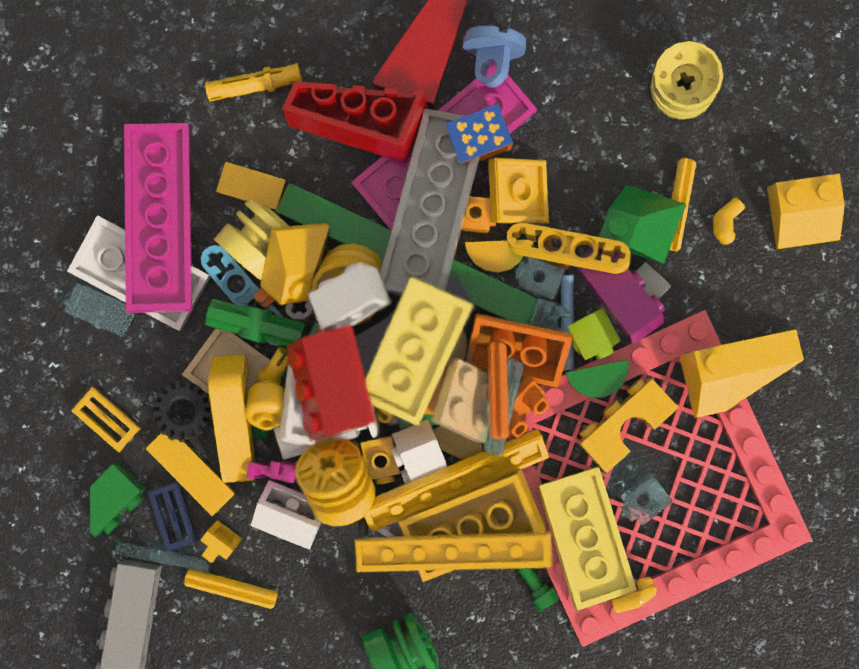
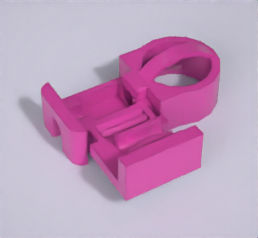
(278, 470)

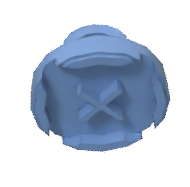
(491, 48)

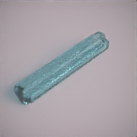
(514, 374)

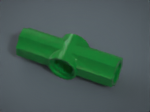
(254, 323)

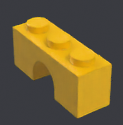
(603, 440)

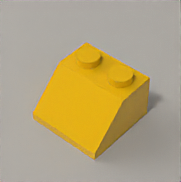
(806, 210)

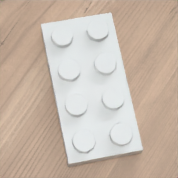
(103, 265)

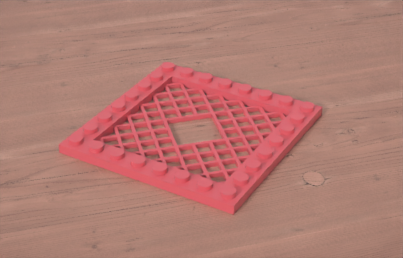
(784, 525)

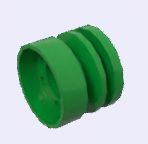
(404, 651)

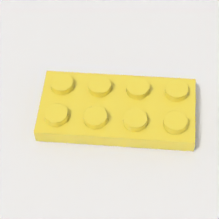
(416, 350)
(586, 538)

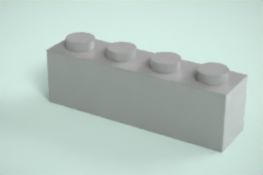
(129, 615)

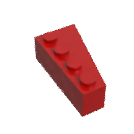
(358, 117)

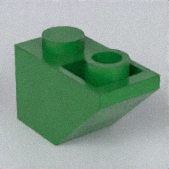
(111, 496)

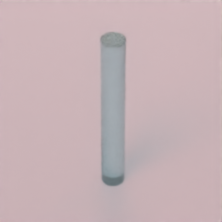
(162, 557)

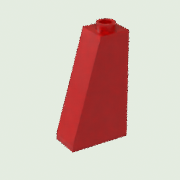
(424, 50)

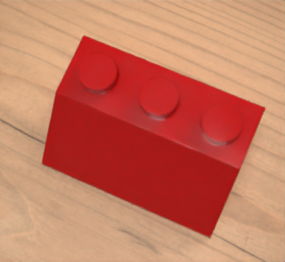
(330, 383)

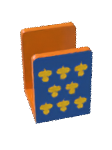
(480, 135)

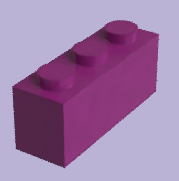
(624, 299)

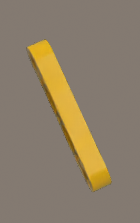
(570, 242)

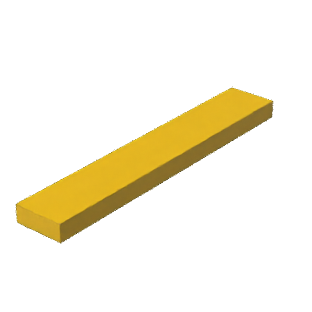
(455, 480)
(453, 552)

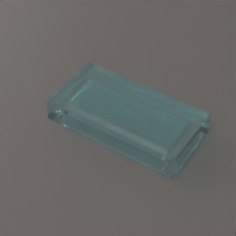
(99, 309)

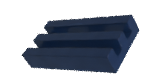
(192, 537)

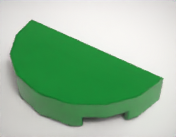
(599, 380)

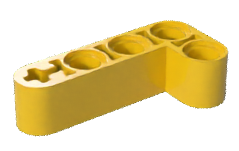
(232, 430)

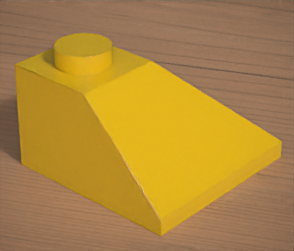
(293, 261)

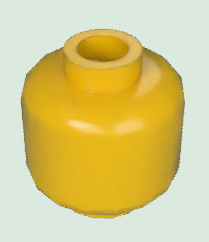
(265, 404)

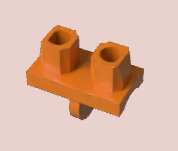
(528, 398)

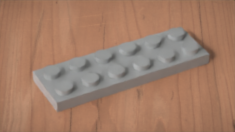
(429, 209)

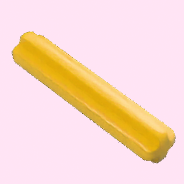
(681, 193)
(230, 588)

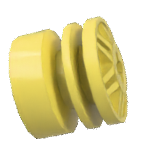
(693, 64)
(251, 242)

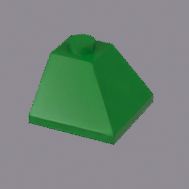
(643, 222)

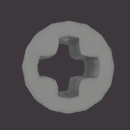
(299, 315)

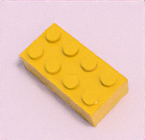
(489, 509)

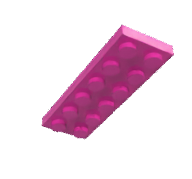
(384, 180)
(157, 218)

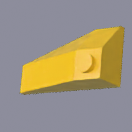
(731, 372)

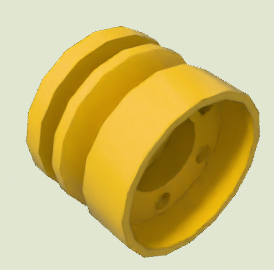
(335, 481)

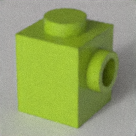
(594, 335)

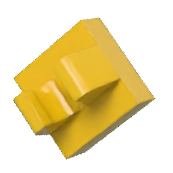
(219, 541)

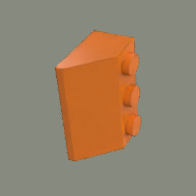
(539, 349)

